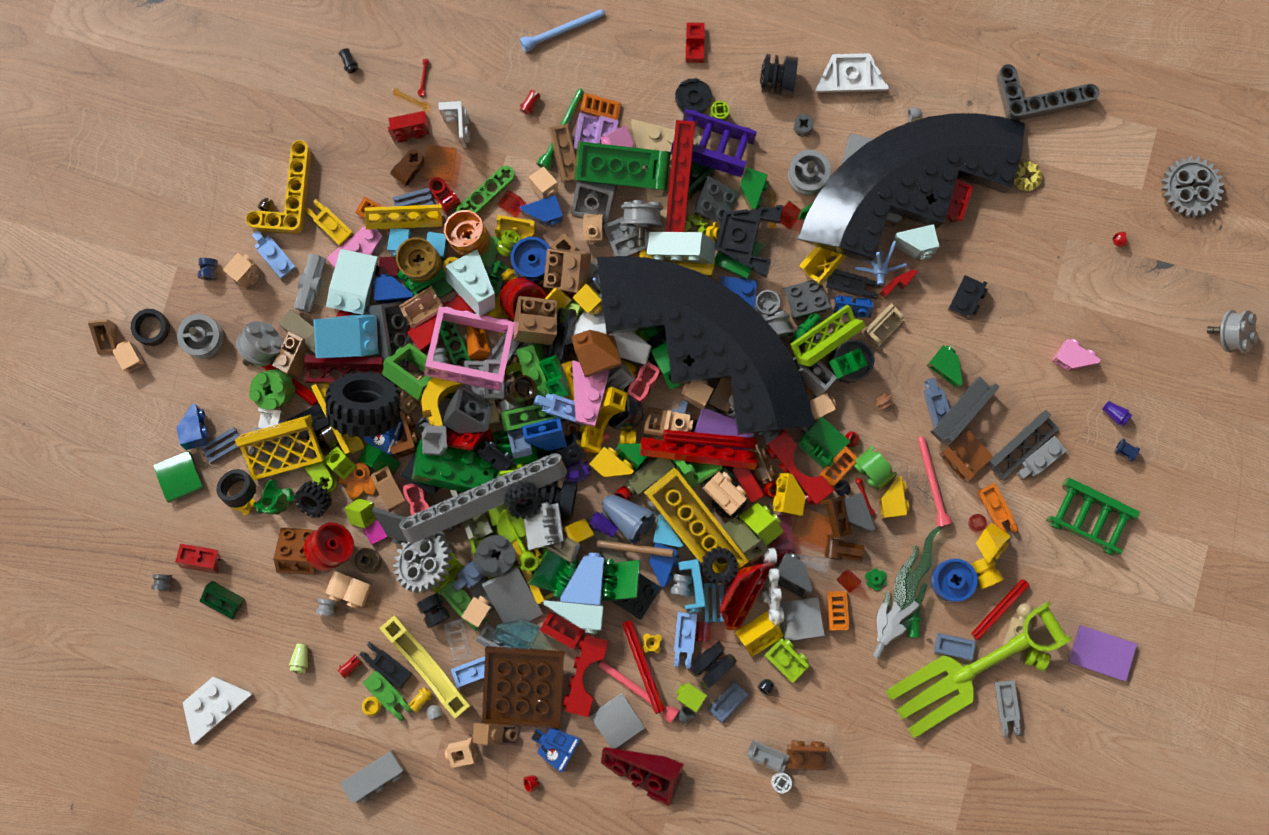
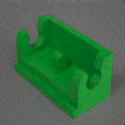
(438, 283)

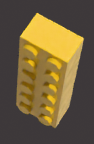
(691, 519)

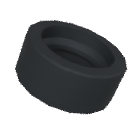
(139, 317)
(228, 480)

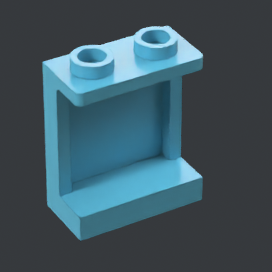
(693, 565)

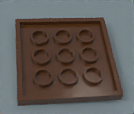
(523, 687)

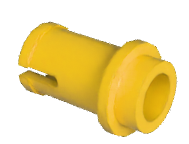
(508, 275)
(421, 698)

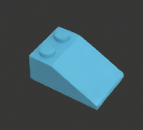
(346, 336)

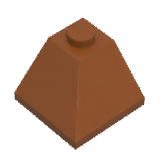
(596, 352)

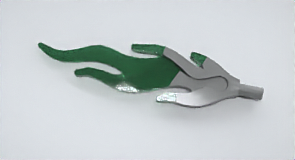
(904, 604)

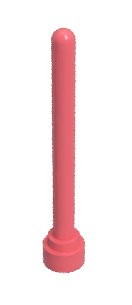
(942, 517)
(669, 712)

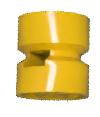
(986, 573)

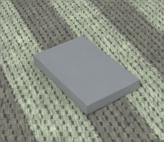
(512, 597)

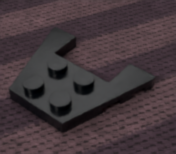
(739, 234)

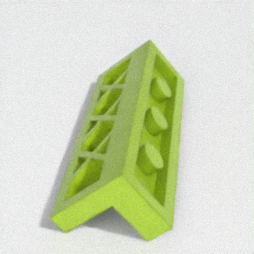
(827, 341)

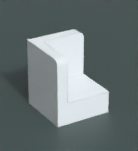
(270, 417)

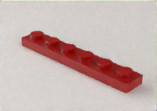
(680, 176)
(698, 453)

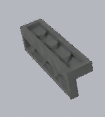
(963, 410)
(1021, 438)

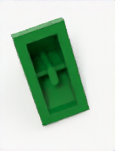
(631, 453)
(378, 459)

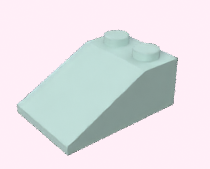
(352, 282)
(585, 616)

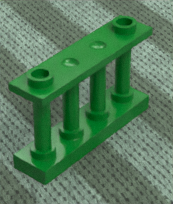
(1108, 505)

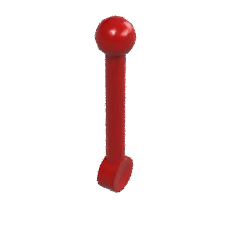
(421, 92)
(859, 481)

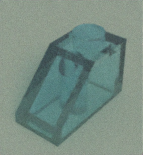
(517, 633)

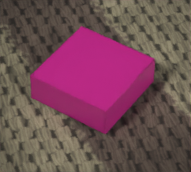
(375, 532)

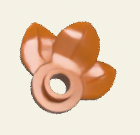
(357, 484)

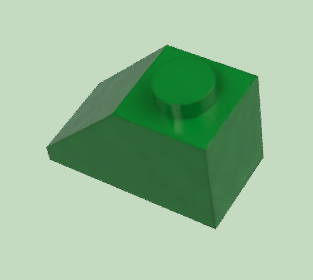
(947, 365)

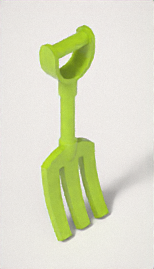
(961, 676)

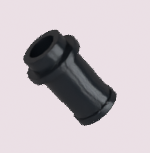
(348, 61)

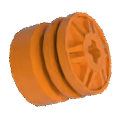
(465, 224)

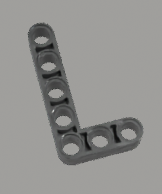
(1041, 100)

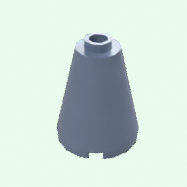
(628, 517)

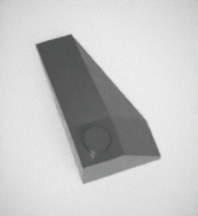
(391, 329)

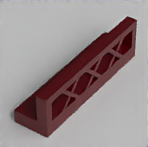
(340, 364)

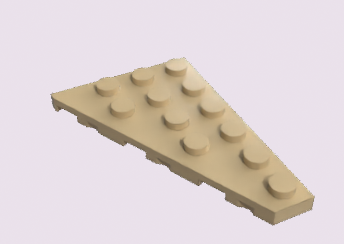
(656, 138)

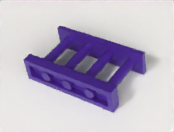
(717, 159)

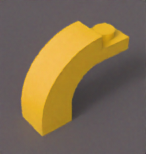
(432, 396)
(611, 404)

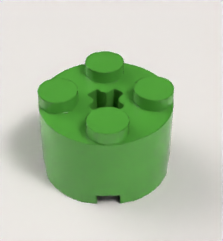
(272, 389)
(875, 467)

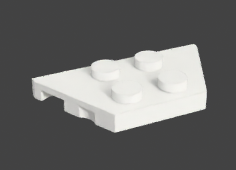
(851, 74)
(211, 706)

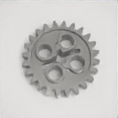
(1190, 170)
(422, 563)

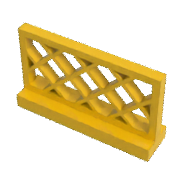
(270, 434)

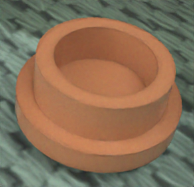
(883, 401)

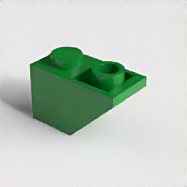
(752, 186)

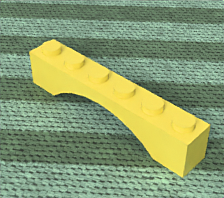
(426, 666)

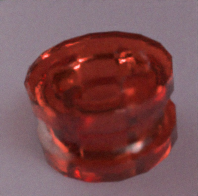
(978, 528)

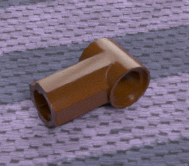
(838, 550)

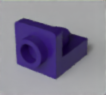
(578, 471)

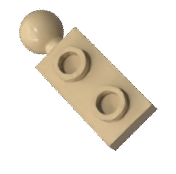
(1016, 626)

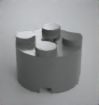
(497, 546)

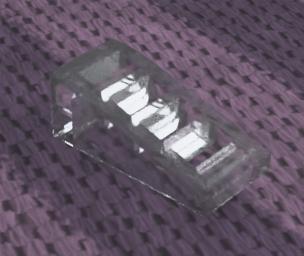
(816, 564)
(451, 641)

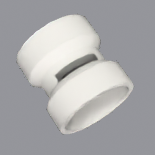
(781, 782)

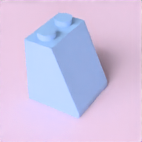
(586, 582)

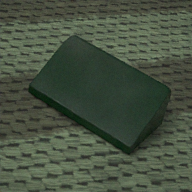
(698, 177)
(221, 599)

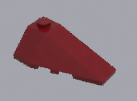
(651, 772)

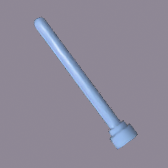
(529, 42)

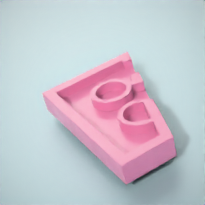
(363, 242)
(587, 394)

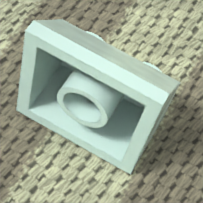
(918, 242)

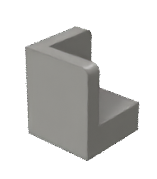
(434, 440)

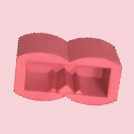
(647, 379)
(416, 498)

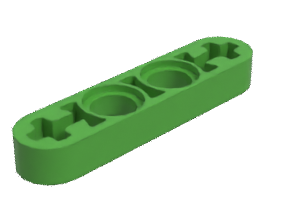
(482, 190)

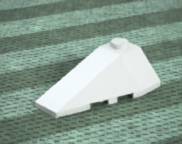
(628, 343)

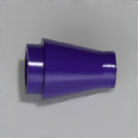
(1117, 413)
(602, 524)

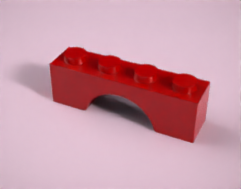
(422, 334)
(783, 450)
(580, 700)

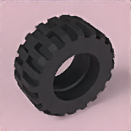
(362, 404)

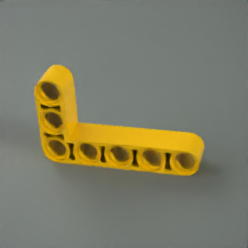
(291, 197)

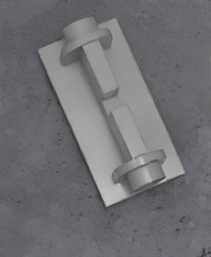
(775, 759)

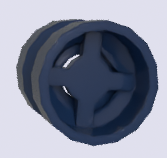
(207, 269)

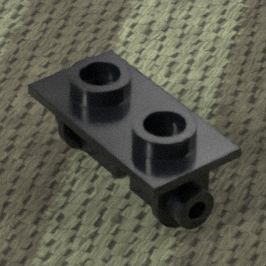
(490, 451)

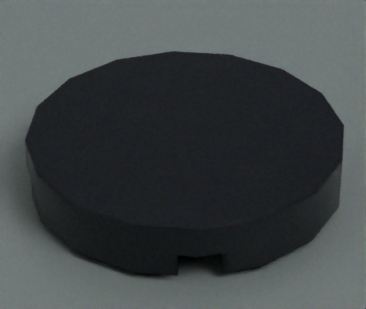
(693, 95)

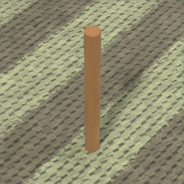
(635, 548)

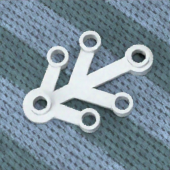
(773, 594)

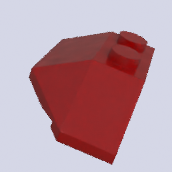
(742, 594)

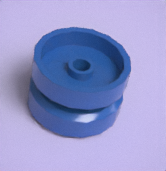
(528, 249)
(965, 580)

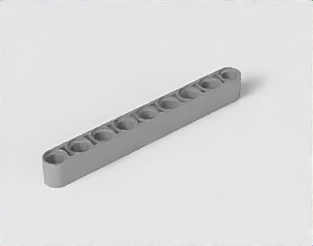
(480, 498)

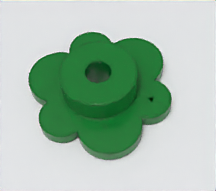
(871, 582)

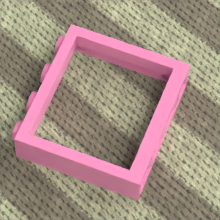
(462, 374)

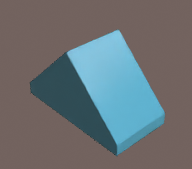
(665, 535)

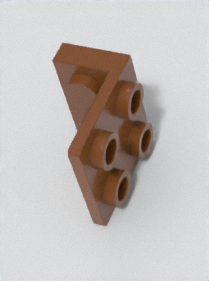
(404, 448)
(966, 455)
(289, 552)
(807, 756)

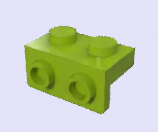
(787, 660)

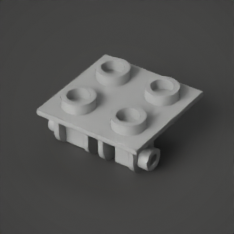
(544, 527)

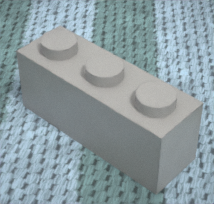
(373, 777)

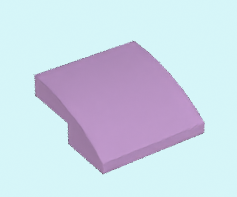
(591, 128)

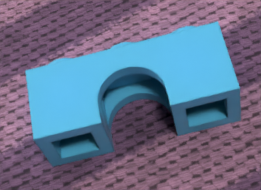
(398, 236)

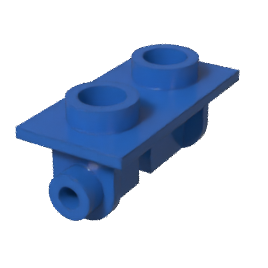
(862, 307)

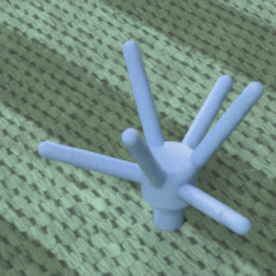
(880, 269)

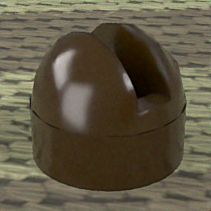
(264, 205)

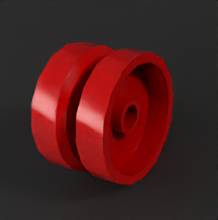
(516, 288)
(328, 546)

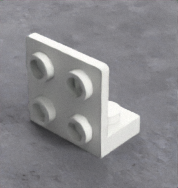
(455, 111)

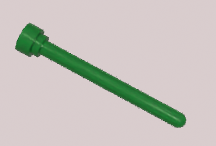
(546, 159)

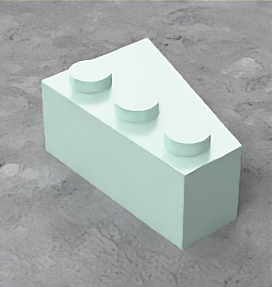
(681, 247)
(472, 282)

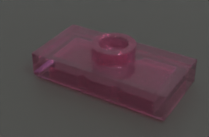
(784, 541)

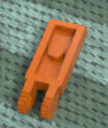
(997, 507)

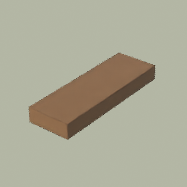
(563, 152)

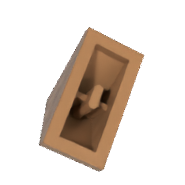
(103, 335)
(655, 423)

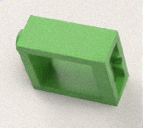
(403, 378)

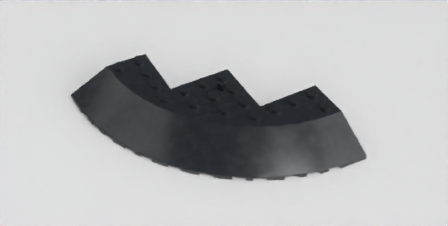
(907, 171)
(712, 329)

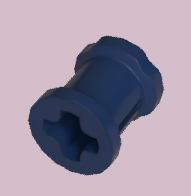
(1126, 450)

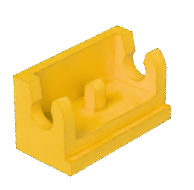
(522, 227)

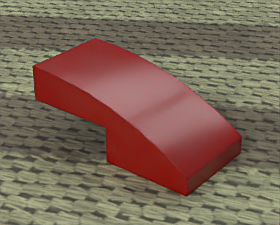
(695, 42)
(902, 281)

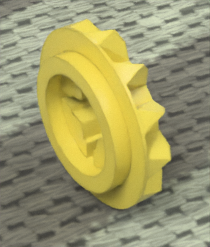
(1035, 180)

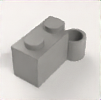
(816, 377)

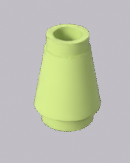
(299, 659)

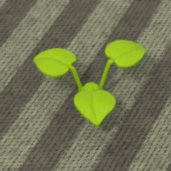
(513, 529)

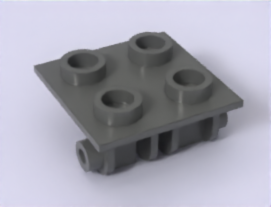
(715, 200)
(806, 299)

